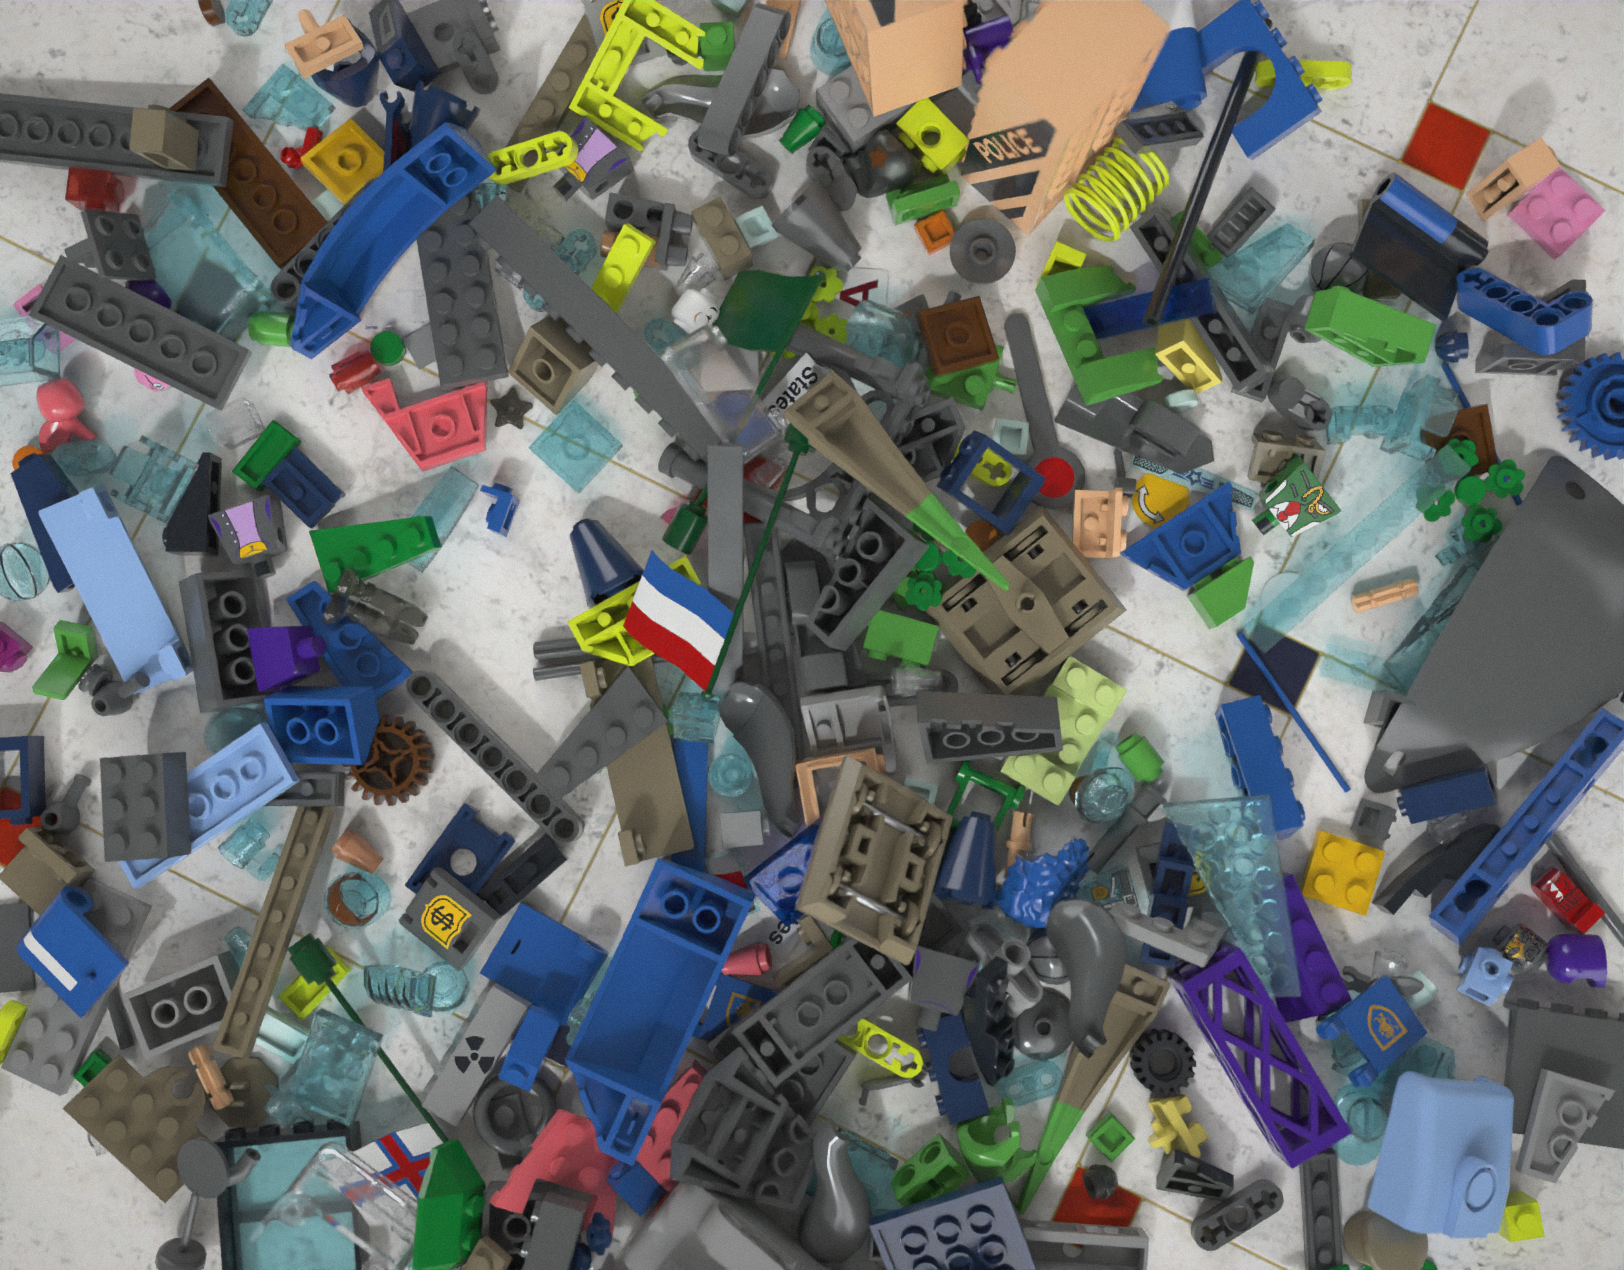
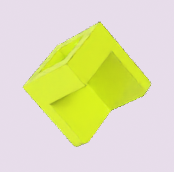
(1062, 259)

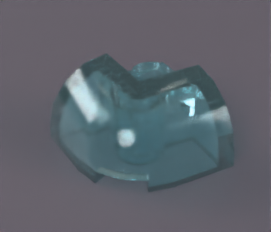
(882, 333)

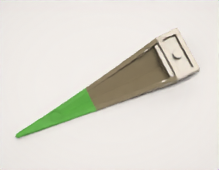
(852, 438)
(1127, 1017)

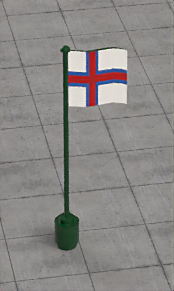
(402, 1153)

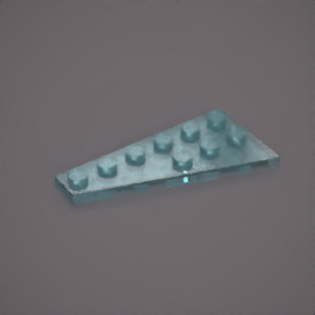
(1243, 873)

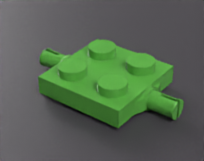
(970, 385)

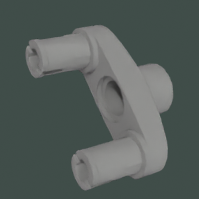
(1023, 986)

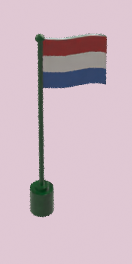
(685, 619)

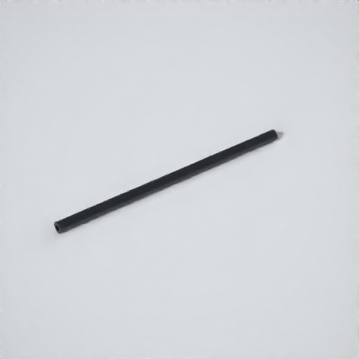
(1201, 187)

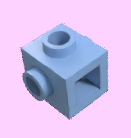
(1484, 975)

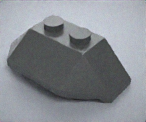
(931, 440)

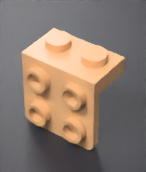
(1098, 522)

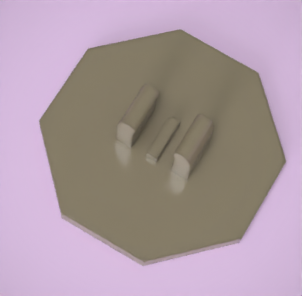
(246, 1083)

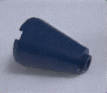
(433, 109)
(601, 562)
(969, 864)

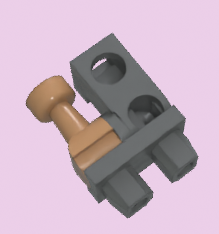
(653, 219)

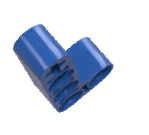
(1522, 316)

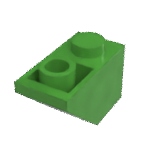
(1224, 595)

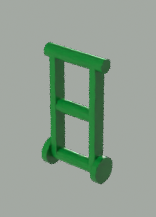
(965, 773)

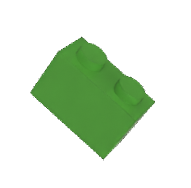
(900, 639)

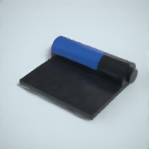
(1416, 245)

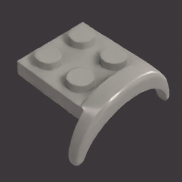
(850, 723)

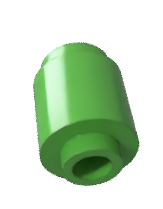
(271, 328)
(1140, 757)

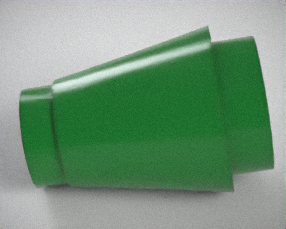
(802, 129)

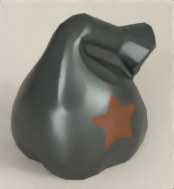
(882, 166)

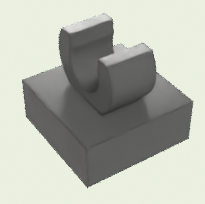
(1374, 820)

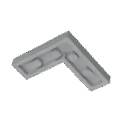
(1193, 943)

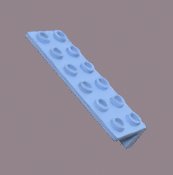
(116, 587)

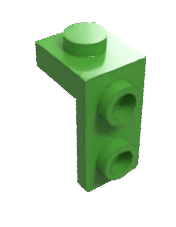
(75, 655)

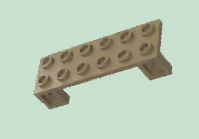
(644, 777)

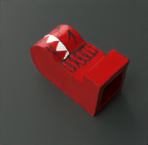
(1566, 901)

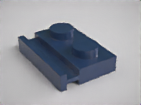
(303, 488)

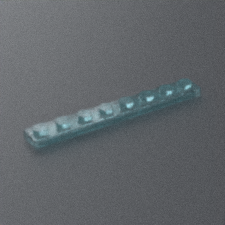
(1356, 548)

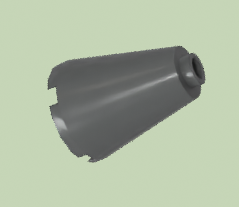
(819, 228)

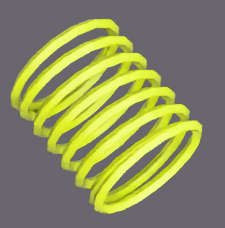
(1113, 183)

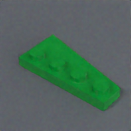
(373, 547)

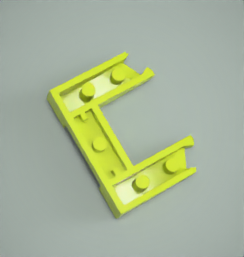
(597, 91)

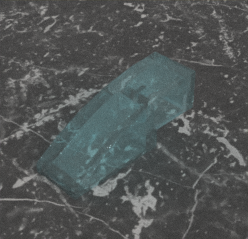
(446, 506)

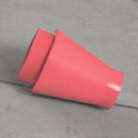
(749, 960)

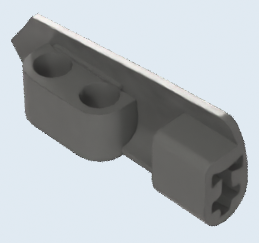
(1139, 429)
(820, 666)

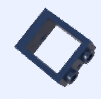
(1016, 497)
(31, 777)

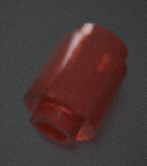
(354, 371)

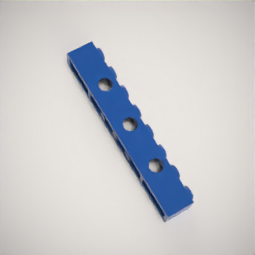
(1529, 827)

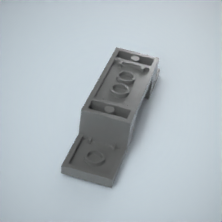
(825, 1001)

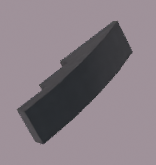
(1439, 863)

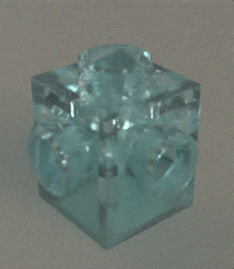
(695, 717)

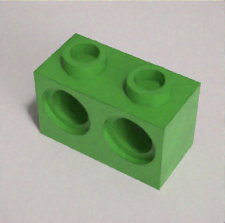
(929, 1173)

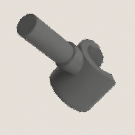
(1127, 484)

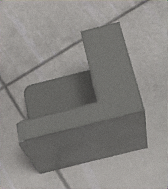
(1383, 707)

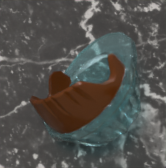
(1102, 794)
(356, 899)

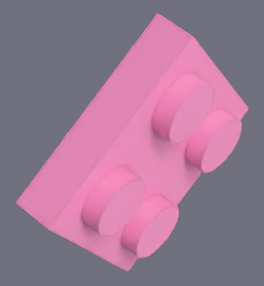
(1556, 213)

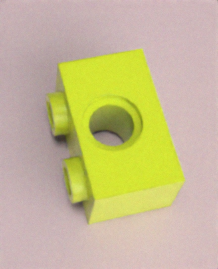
(927, 118)

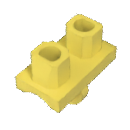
(1170, 1128)

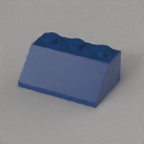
(323, 723)

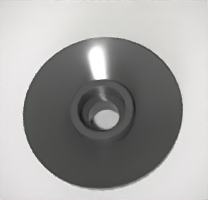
(984, 236)
(1044, 1045)

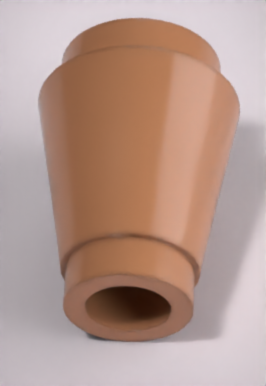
(356, 851)

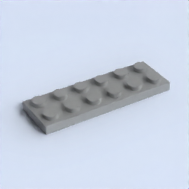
(51, 1034)

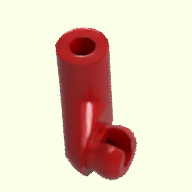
(292, 156)

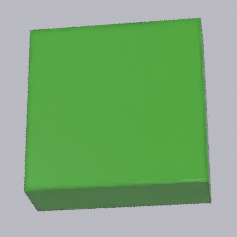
(1110, 1136)

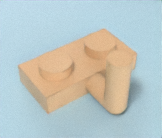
(322, 44)

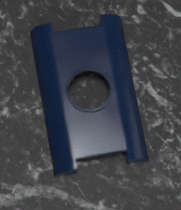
(464, 833)

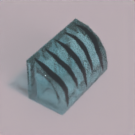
(400, 988)

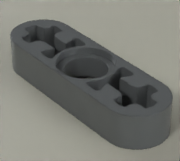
(745, 185)
(1251, 1219)

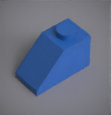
(530, 1048)

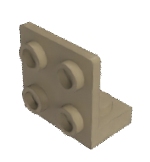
(44, 868)

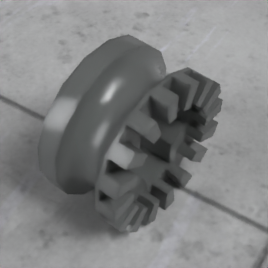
(94, 679)

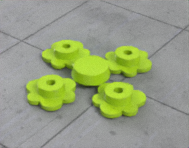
(832, 322)

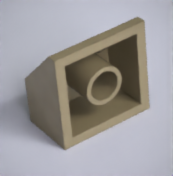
(552, 364)

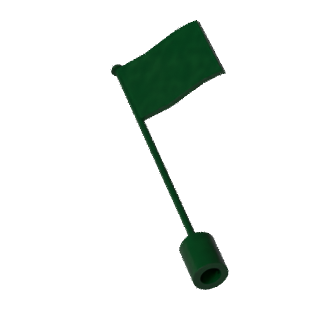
(758, 317)

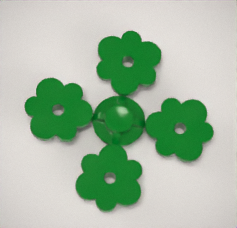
(1472, 490)
(929, 562)

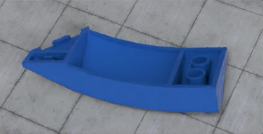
(381, 229)
(653, 1001)

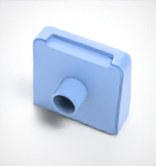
(1445, 1156)

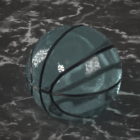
(22, 571)

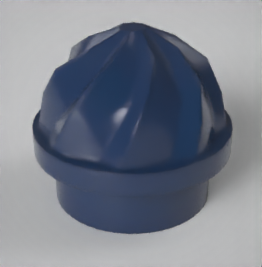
(1452, 346)

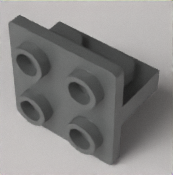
(113, 246)

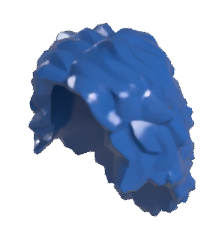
(1041, 884)

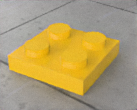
(345, 161)
(1341, 872)

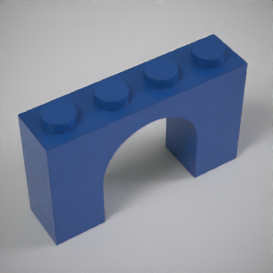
(1291, 102)

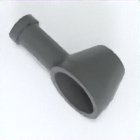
(117, 697)
(66, 810)

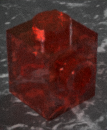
(94, 190)

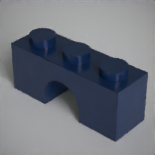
(960, 1095)

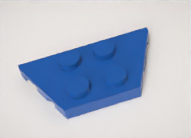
(1190, 542)

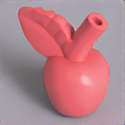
(59, 405)

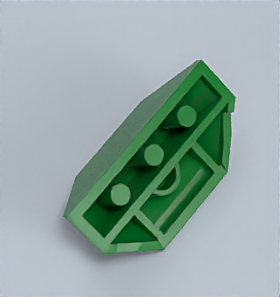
(448, 1209)

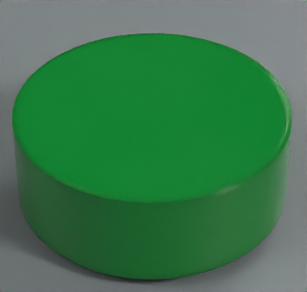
(387, 348)

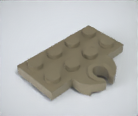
(141, 1120)

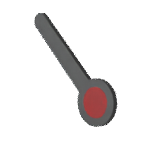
(1058, 465)

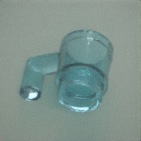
(244, 845)

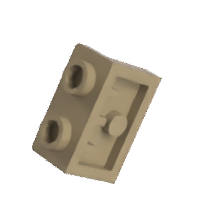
(1274, 451)

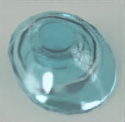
(229, 726)

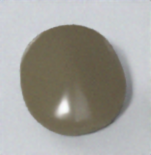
(1384, 1244)

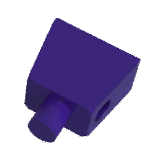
(284, 655)

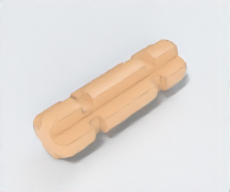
(1384, 595)
(210, 1076)

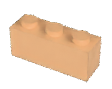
(1513, 178)

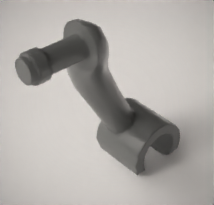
(887, 1082)

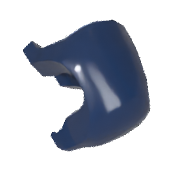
(352, 82)

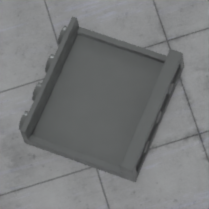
(1571, 1044)

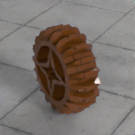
(394, 772)

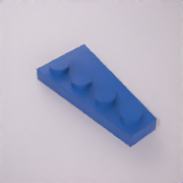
(352, 650)

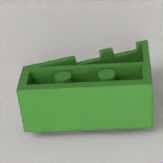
(1368, 328)

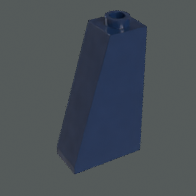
(40, 485)

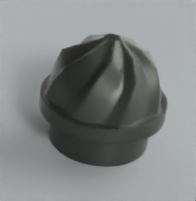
(1100, 1181)

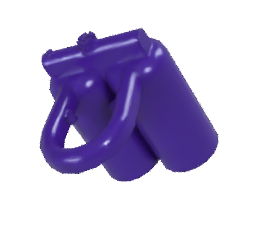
(983, 41)

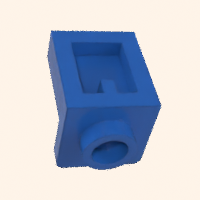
(502, 513)

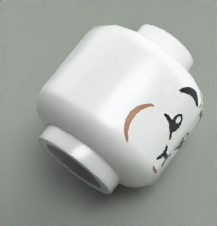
(695, 310)

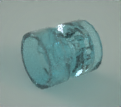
(731, 774)

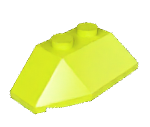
(602, 630)

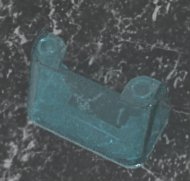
(202, 268)

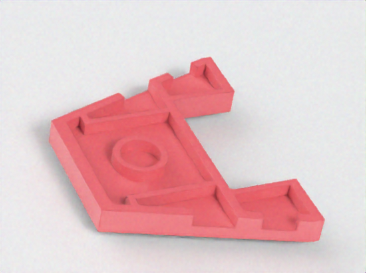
(436, 428)
(566, 1156)

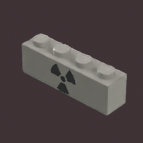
(476, 1054)

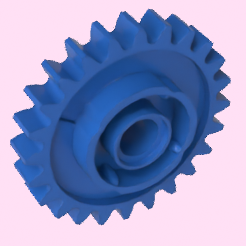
(1588, 405)

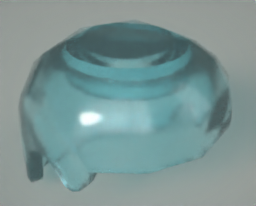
(451, 987)

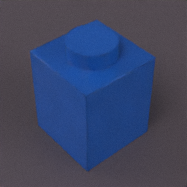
(635, 1185)

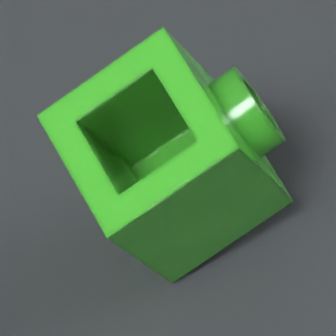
(717, 45)

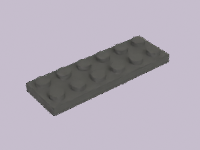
(461, 299)
(140, 333)

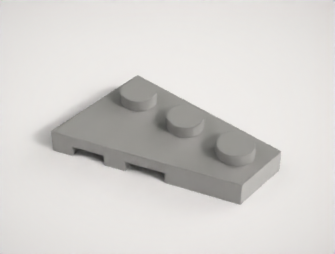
(1556, 1122)

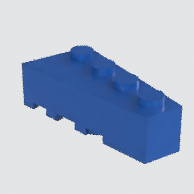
(1258, 760)

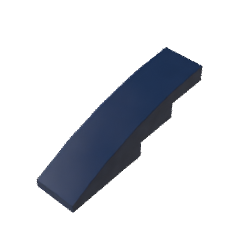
(1169, 890)

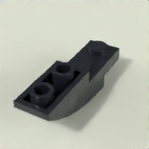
(988, 1025)

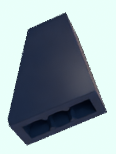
(1447, 795)

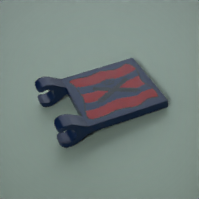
(395, 132)

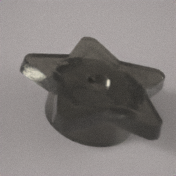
(504, 403)

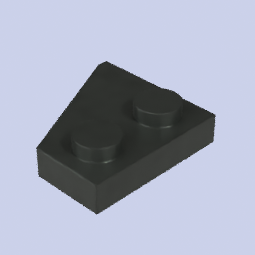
(1194, 1177)

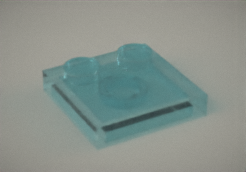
(575, 446)

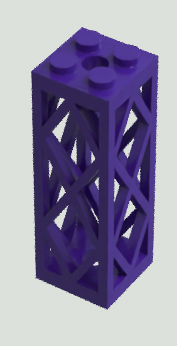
(1301, 1136)

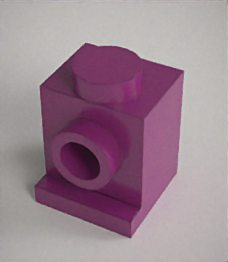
(12, 649)

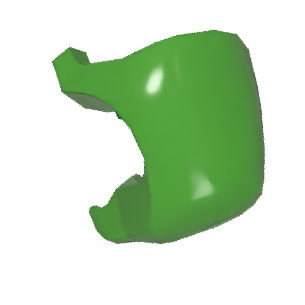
(984, 1155)

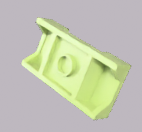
(1084, 706)

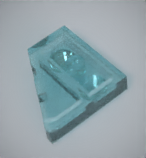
(289, 101)

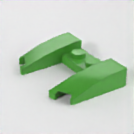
(1097, 377)

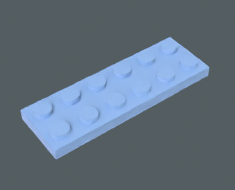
(224, 793)

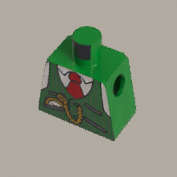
(1294, 500)

